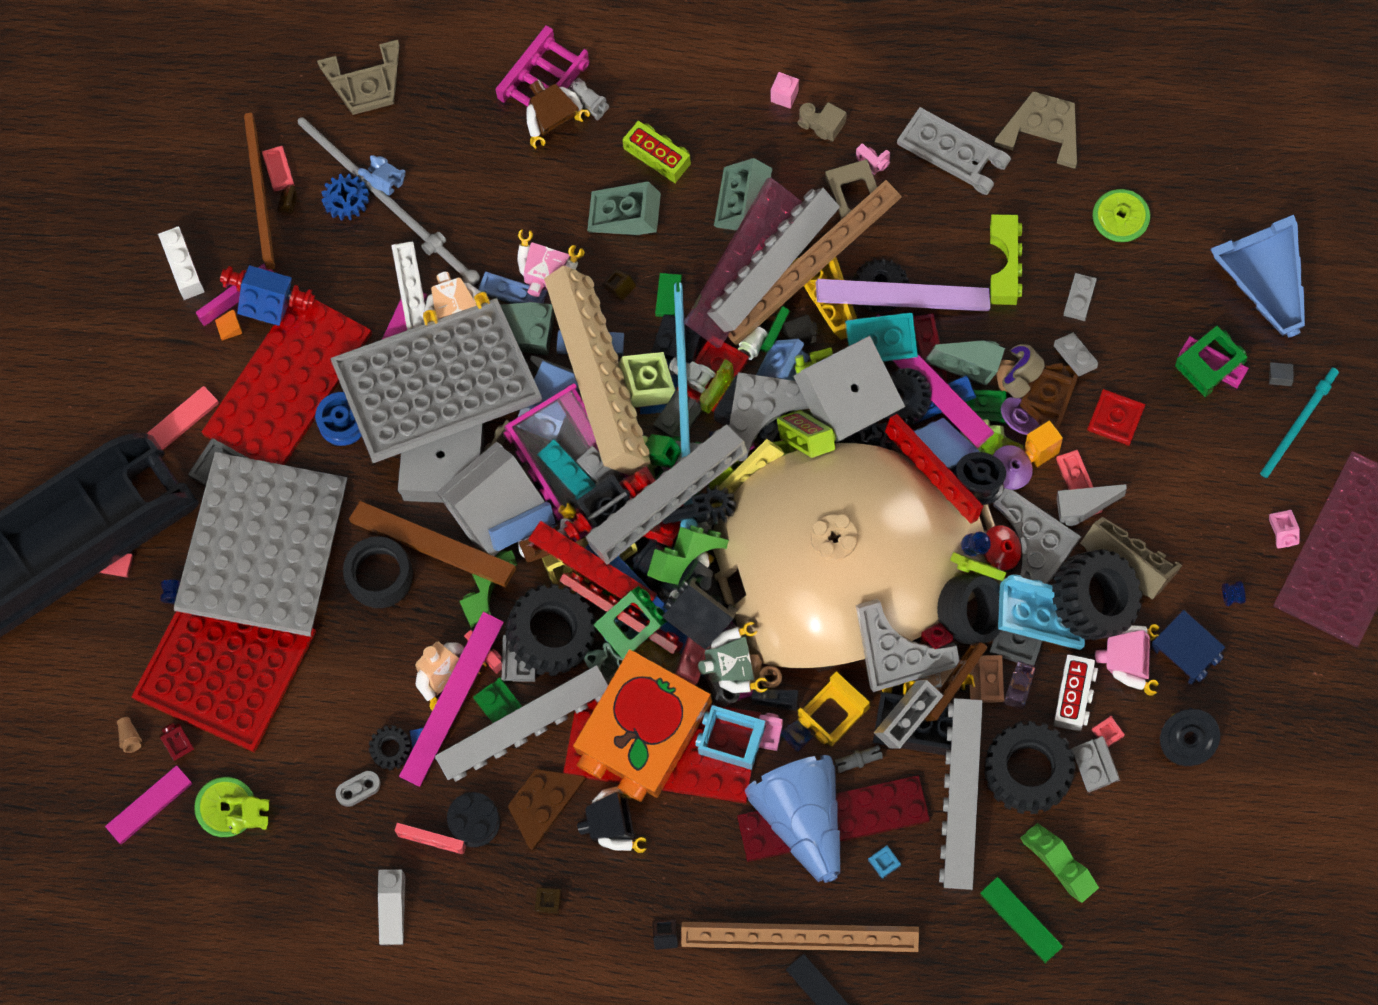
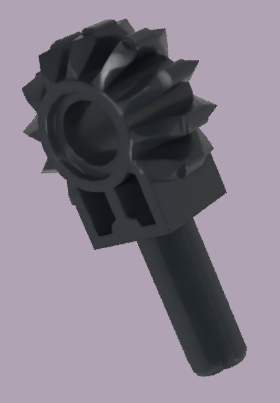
(702, 507)

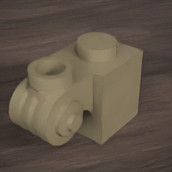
(825, 124)

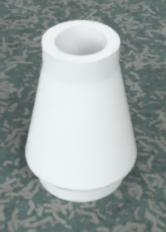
(752, 343)

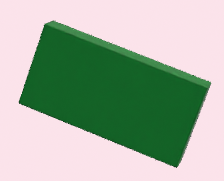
(665, 298)
(774, 329)

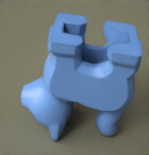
(382, 175)

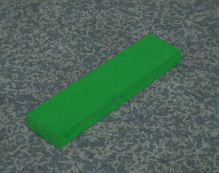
(1021, 920)

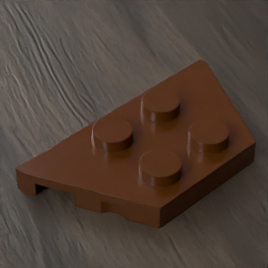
(1050, 394)
(542, 802)

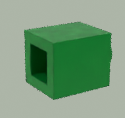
(663, 450)

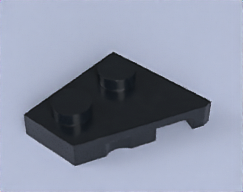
(776, 698)

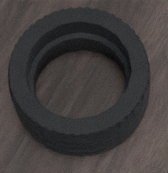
(370, 547)
(953, 608)

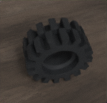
(390, 734)

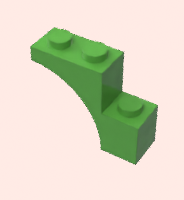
(671, 563)
(476, 604)
(1057, 857)

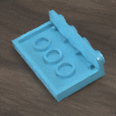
(1029, 611)

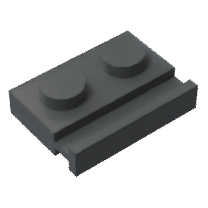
(669, 419)

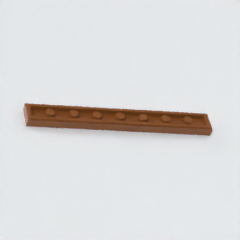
(259, 191)
(433, 544)

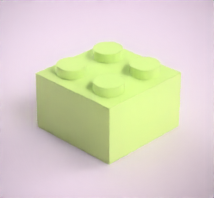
(647, 379)

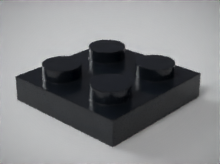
(666, 340)

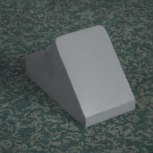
(592, 464)

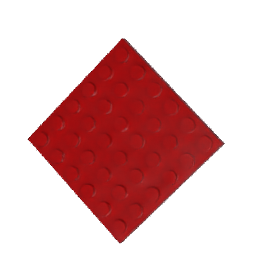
(221, 675)

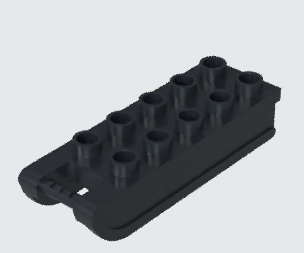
(82, 524)

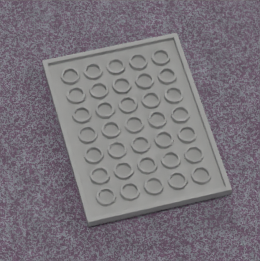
(435, 380)
(261, 544)

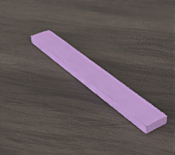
(902, 295)

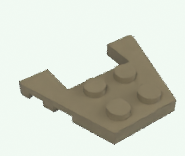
(367, 87)
(1047, 119)

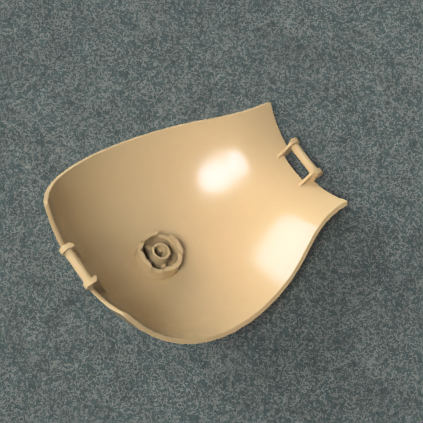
(803, 587)

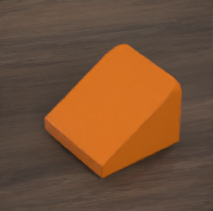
(228, 325)

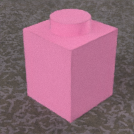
(784, 90)

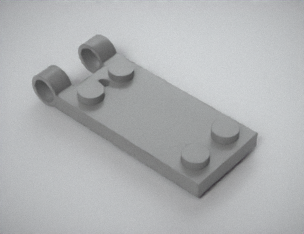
(951, 149)

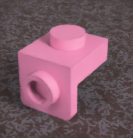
(772, 731)

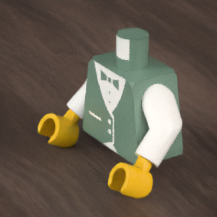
(730, 662)

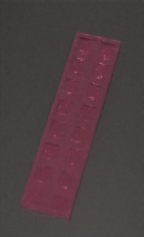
(761, 221)

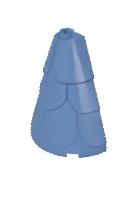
(1269, 273)
(803, 812)

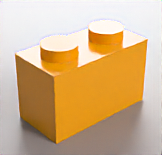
(1043, 443)

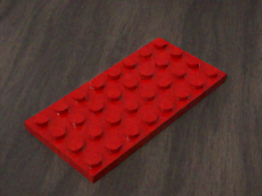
(284, 383)
(694, 772)

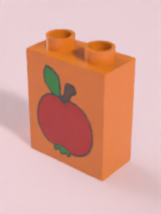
(641, 726)

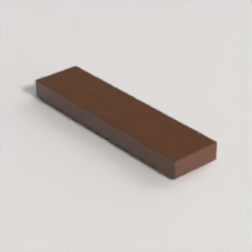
(956, 678)

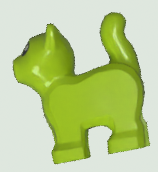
(250, 813)

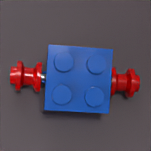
(265, 293)

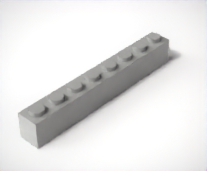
(773, 259)
(666, 494)
(522, 723)
(962, 794)

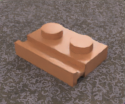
(988, 679)

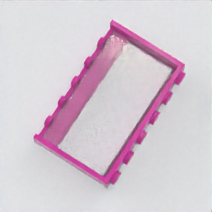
(565, 421)

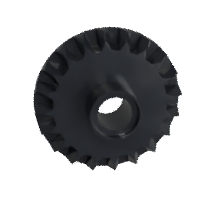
(884, 271)
(916, 394)
(1196, 748)

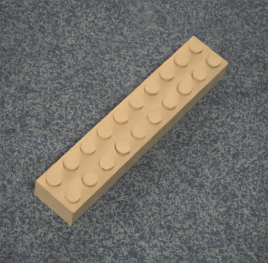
(597, 371)

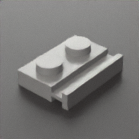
(512, 669)
(1095, 764)

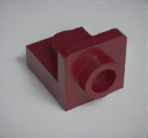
(936, 636)
(175, 740)

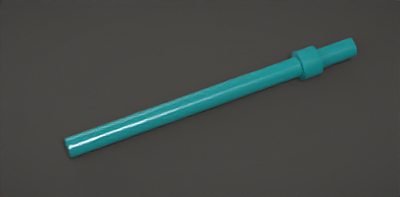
(1322, 389)

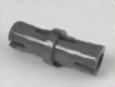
(858, 759)

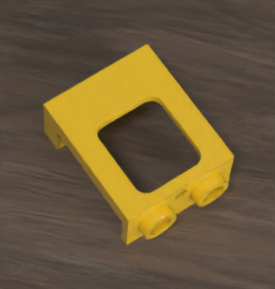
(846, 696)

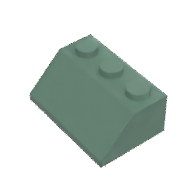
(738, 191)

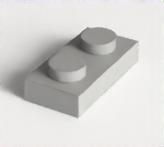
(1080, 297)
(1076, 354)

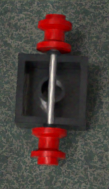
(601, 501)

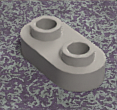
(357, 787)

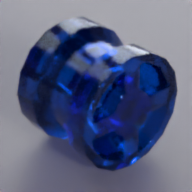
(979, 540)
(170, 591)
(1233, 593)

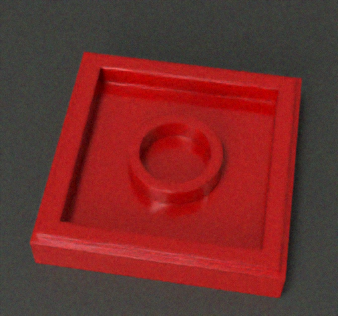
(1116, 417)

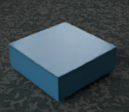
(884, 862)

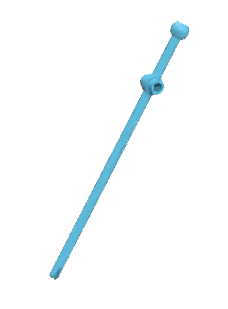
(682, 385)

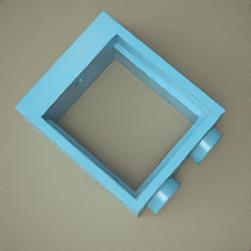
(709, 720)

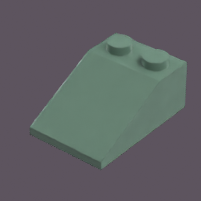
(625, 210)
(531, 325)
(973, 359)

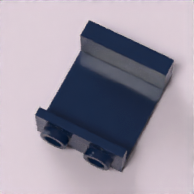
(1189, 646)

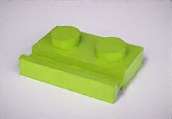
(967, 564)

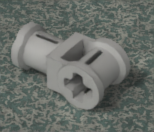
(697, 374)

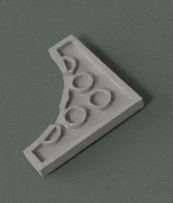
(759, 402)
(1042, 538)
(894, 658)

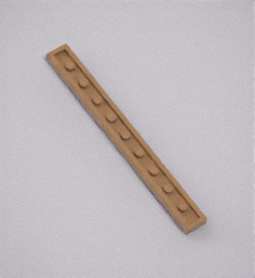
(818, 257)
(800, 936)

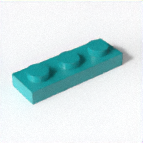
(565, 468)

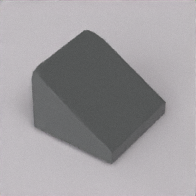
(1281, 374)

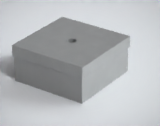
(849, 389)
(436, 463)
(488, 495)

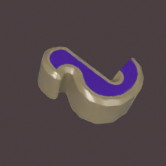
(1026, 370)

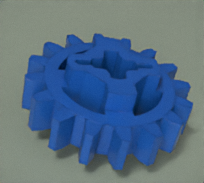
(355, 198)

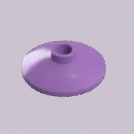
(1017, 417)
(1017, 477)

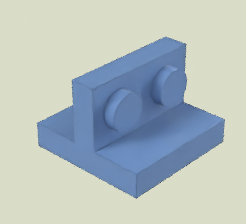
(780, 359)

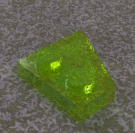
(717, 387)

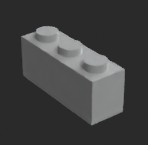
(908, 714)

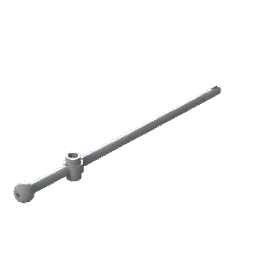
(433, 242)

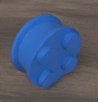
(336, 420)

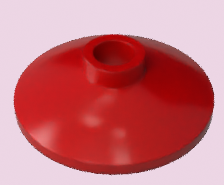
(998, 555)

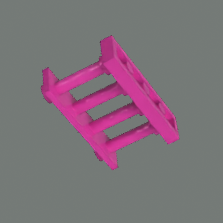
(533, 57)

